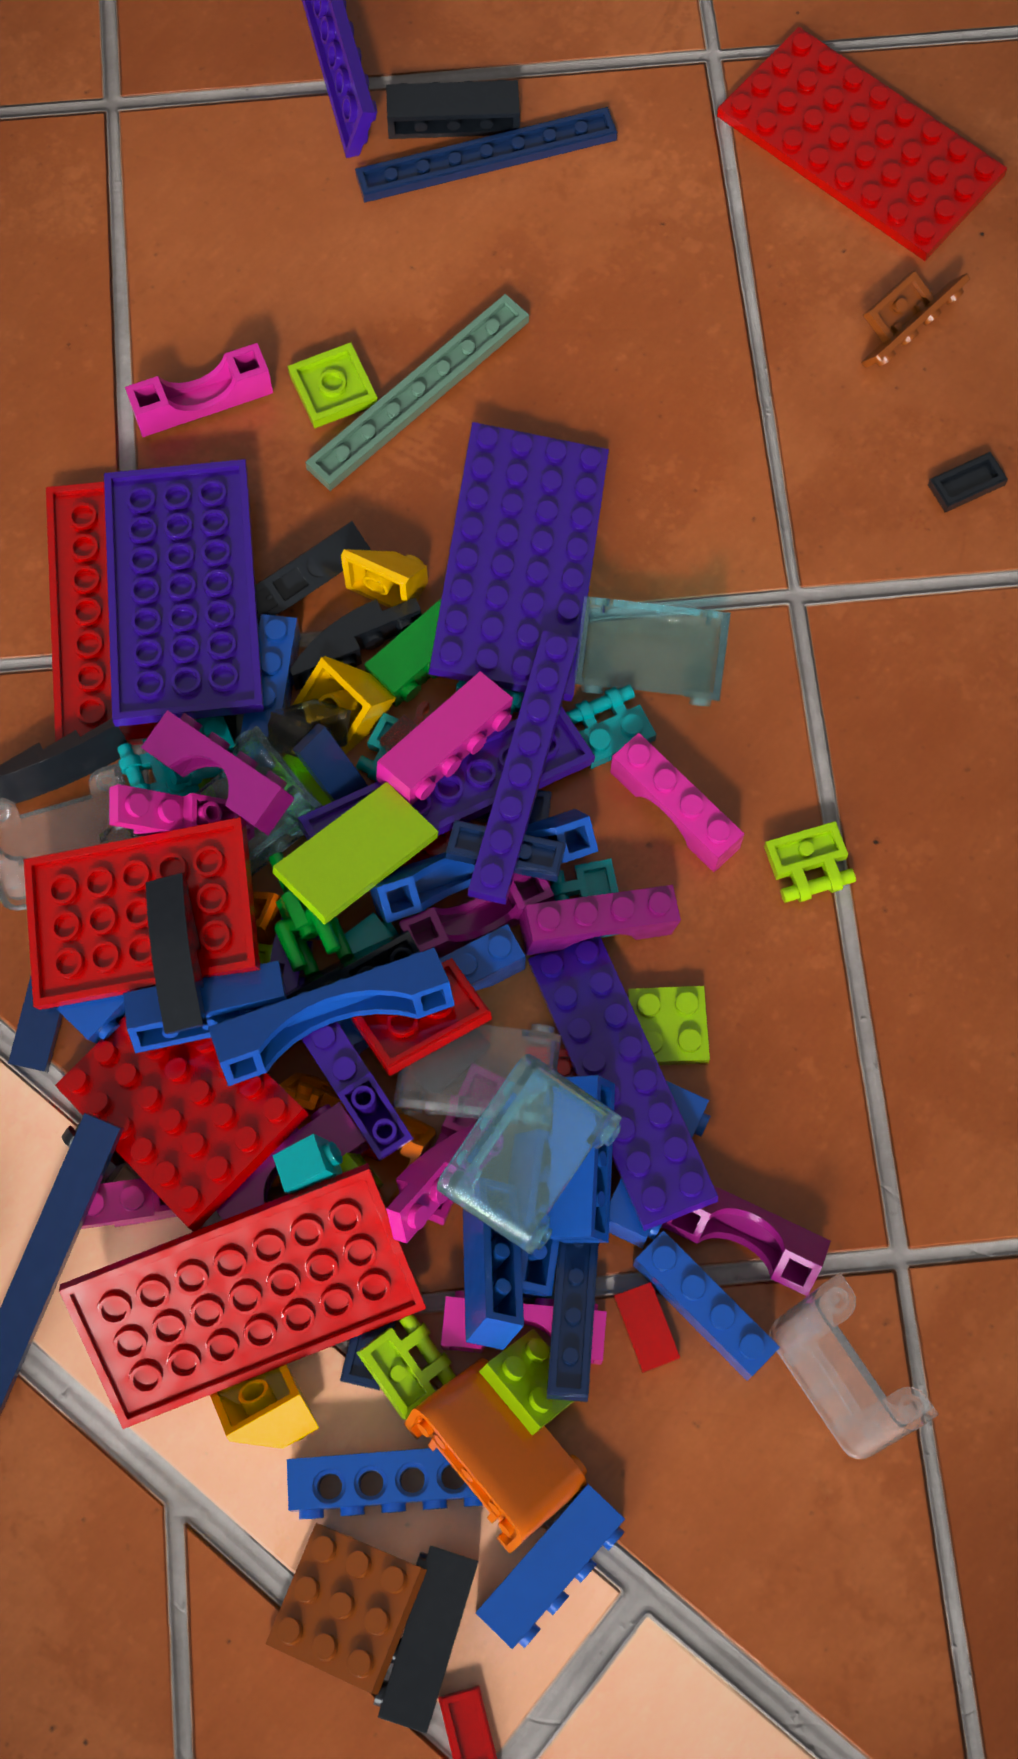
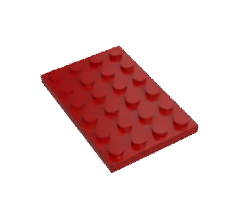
(92, 910)
(181, 1119)

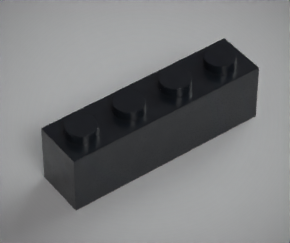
(452, 109)
(427, 1640)

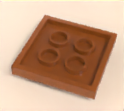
(346, 1608)

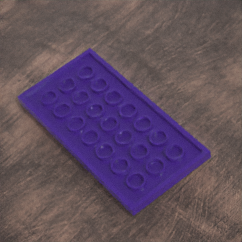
(517, 554)
(181, 593)

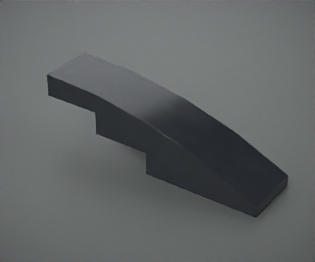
(59, 764)
(174, 953)

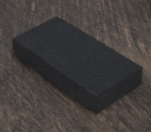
(967, 482)

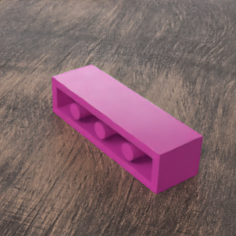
(445, 738)

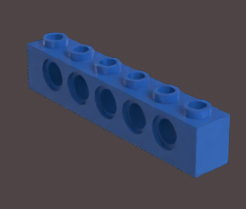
(306, 1475)

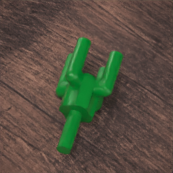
(302, 925)

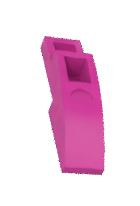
(159, 812)
(418, 1187)
(126, 1204)

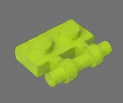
(807, 851)
(396, 1369)

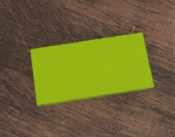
(355, 852)

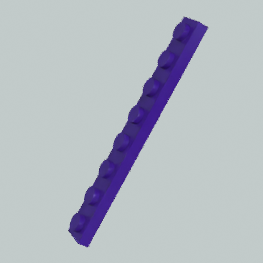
(523, 768)

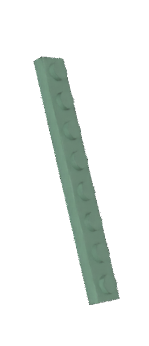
(417, 392)

